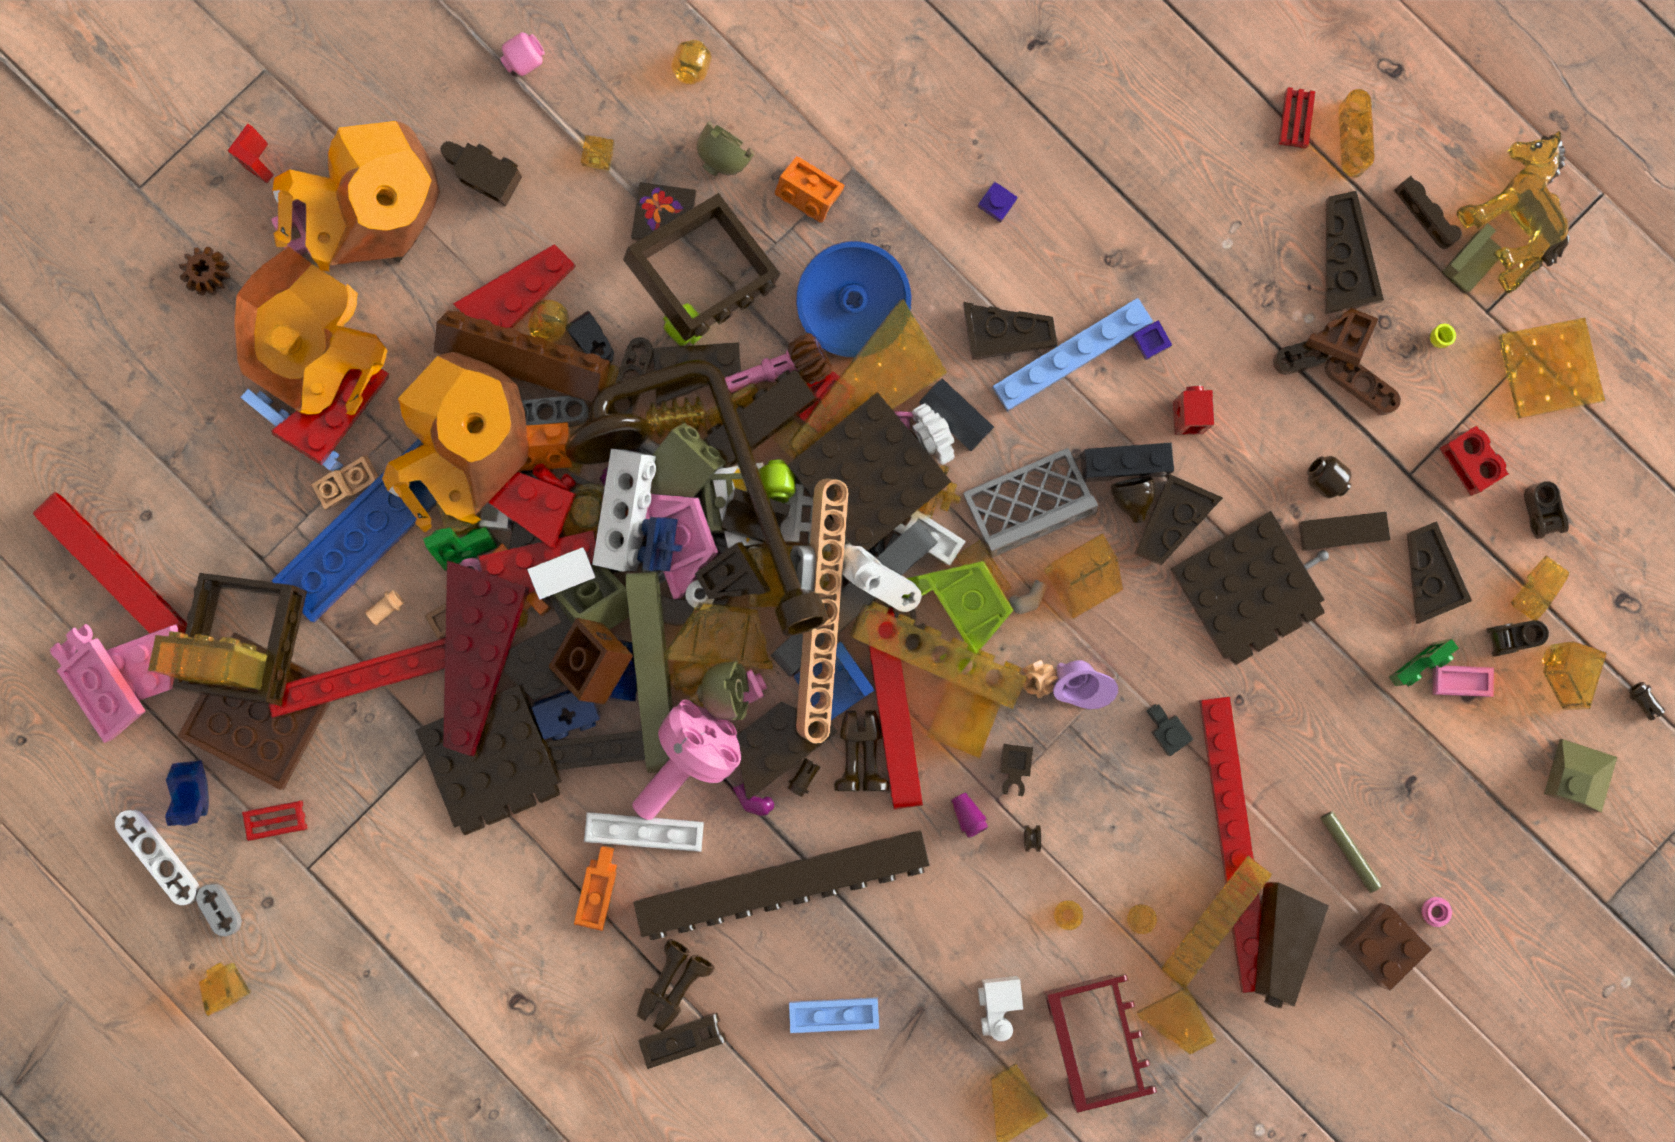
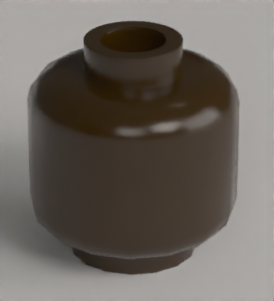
(1329, 477)

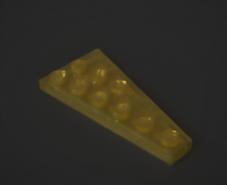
(892, 362)

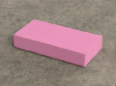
(1463, 681)

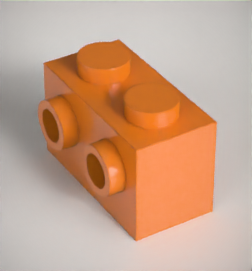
(547, 446)

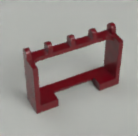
(1073, 1078)

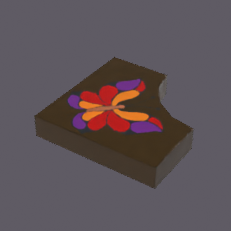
(659, 206)

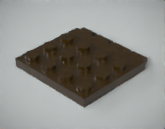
(1249, 588)
(505, 770)

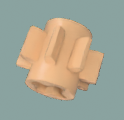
(1039, 678)

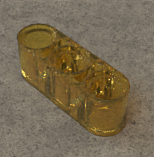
(1363, 122)

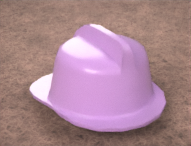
(1084, 686)

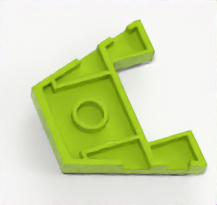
(970, 600)

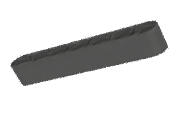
(898, 557)

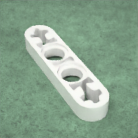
(161, 853)

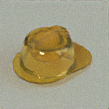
(585, 510)

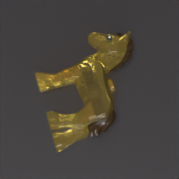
(1531, 207)

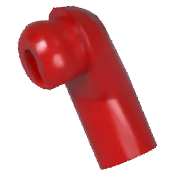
(543, 474)

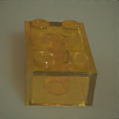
(208, 660)

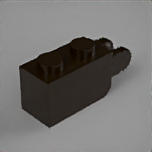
(483, 171)

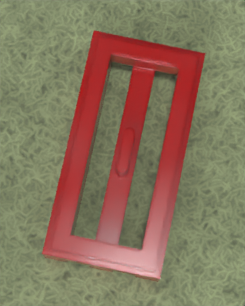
(1300, 95)
(299, 816)

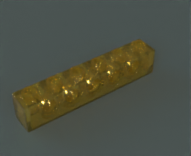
(1004, 691)

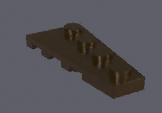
(1349, 258)

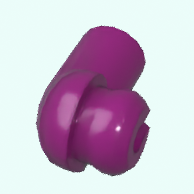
(755, 805)

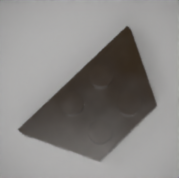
(773, 747)

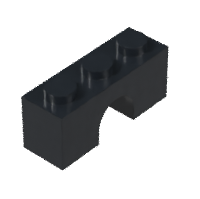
(1131, 460)

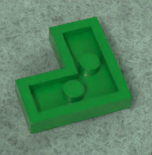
(446, 545)
(1434, 655)

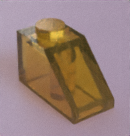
(222, 988)

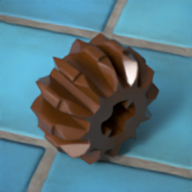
(201, 262)
(809, 358)

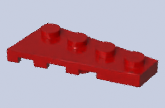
(513, 563)

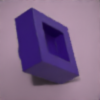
(997, 202)
(1152, 340)

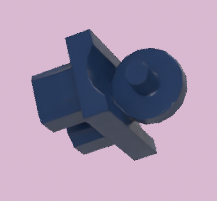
(660, 543)

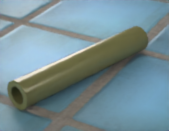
(1351, 852)

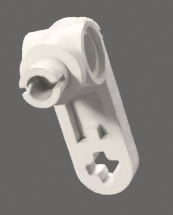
(878, 580)

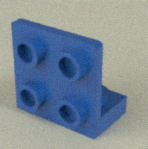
(849, 682)

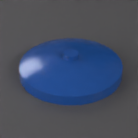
(849, 294)

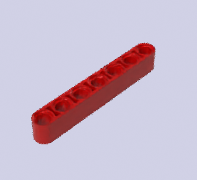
(107, 565)
(895, 724)

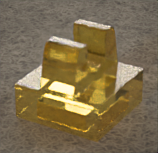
(597, 152)

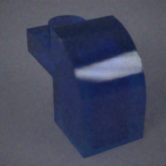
(188, 792)

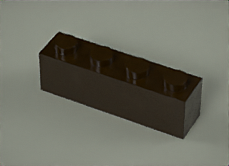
(766, 414)

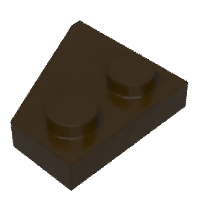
(732, 575)

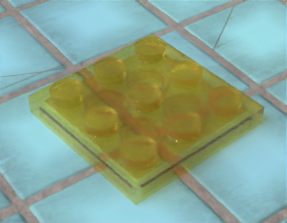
(1551, 368)

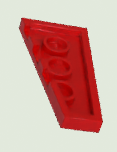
(516, 292)
(321, 432)
(534, 506)

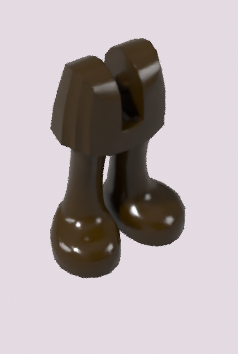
(872, 733)
(675, 956)

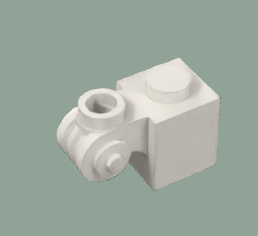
(999, 997)

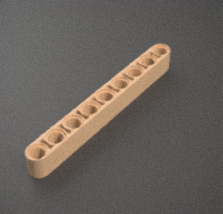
(831, 597)

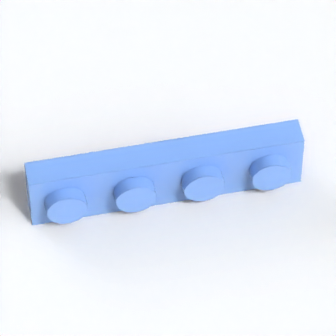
(262, 404)

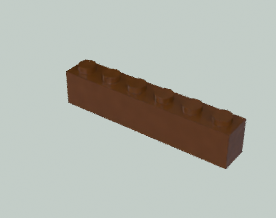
(523, 355)

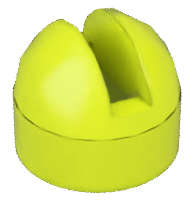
(1442, 336)

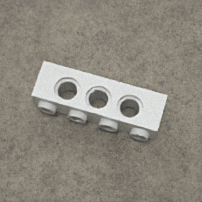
(613, 521)

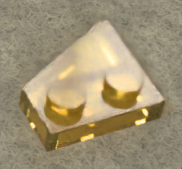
(1014, 1104)

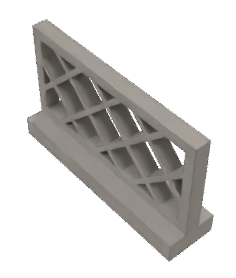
(1039, 525)

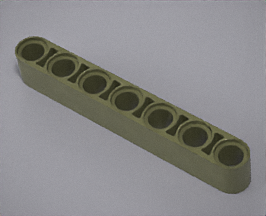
(649, 661)

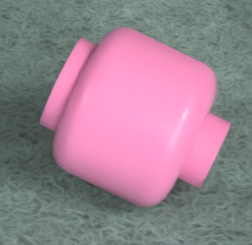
(522, 54)

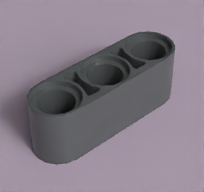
(560, 410)

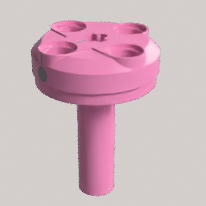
(696, 748)

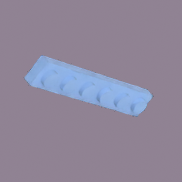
(1072, 354)

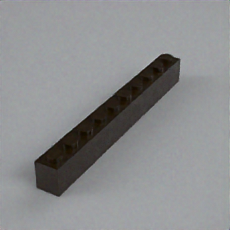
(780, 884)

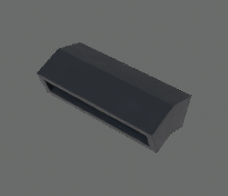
(960, 416)

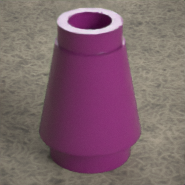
(969, 815)

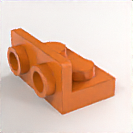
(808, 189)

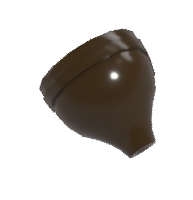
(1134, 496)

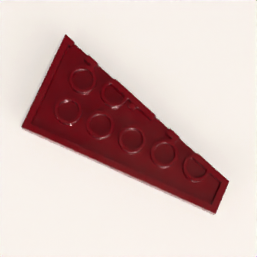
(479, 634)

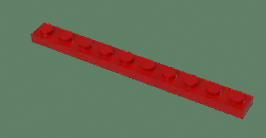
(1232, 825)

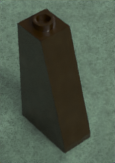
(1286, 942)

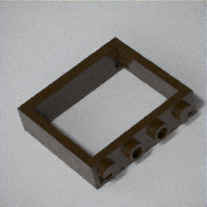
(714, 207)
(280, 643)

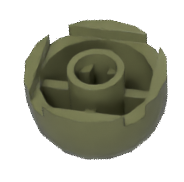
(722, 151)
(723, 691)

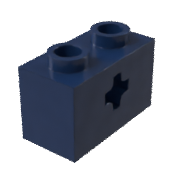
(553, 725)

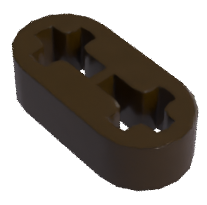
(1302, 362)

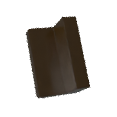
(741, 518)

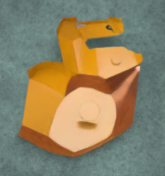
(370, 204)
(296, 337)
(468, 424)

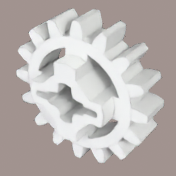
(933, 434)

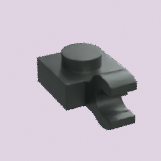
(1170, 732)

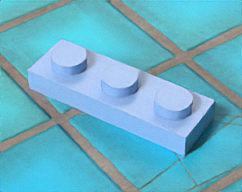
(834, 1015)

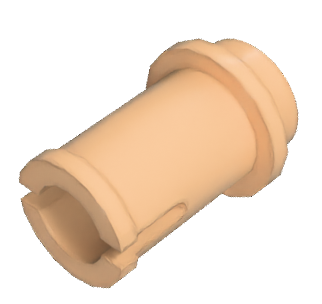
(384, 607)

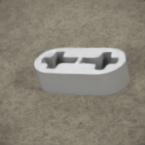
(804, 564)
(213, 914)

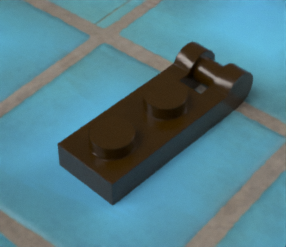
(1428, 213)
(681, 1041)

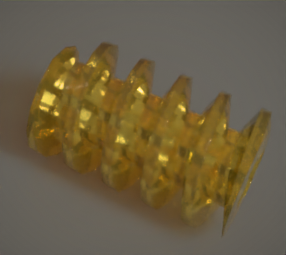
(673, 417)

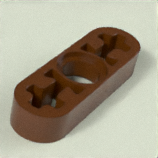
(1376, 401)

